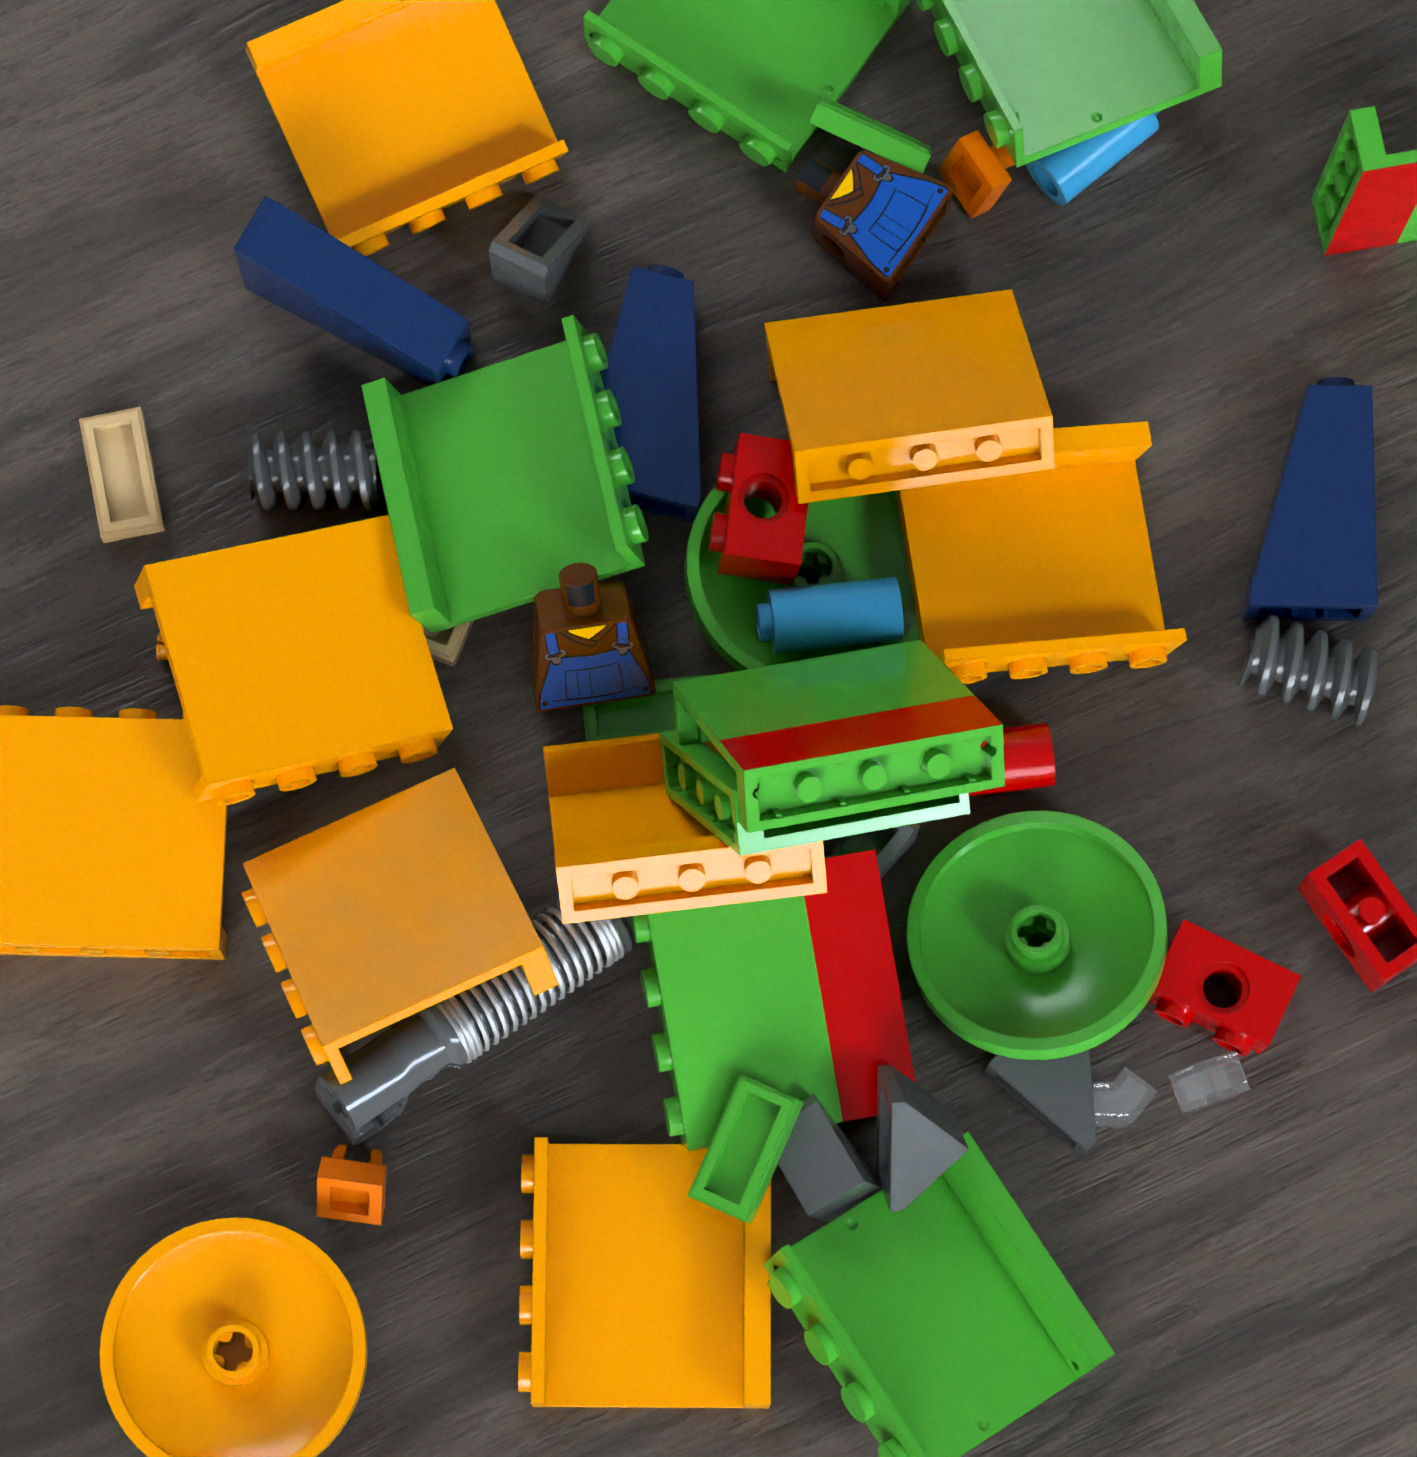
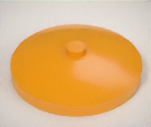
(233, 1344)

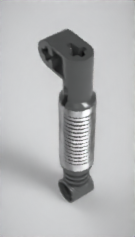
(456, 1027)

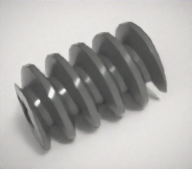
(313, 472)
(1311, 668)

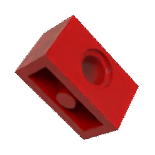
(752, 545)
(1363, 914)
(1259, 988)

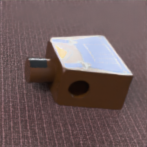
(874, 216)
(587, 643)

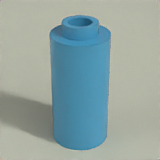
(1076, 167)
(831, 615)

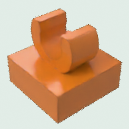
(976, 173)
(351, 1188)

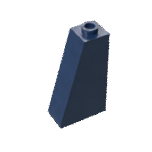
(350, 295)
(656, 391)
(1322, 520)

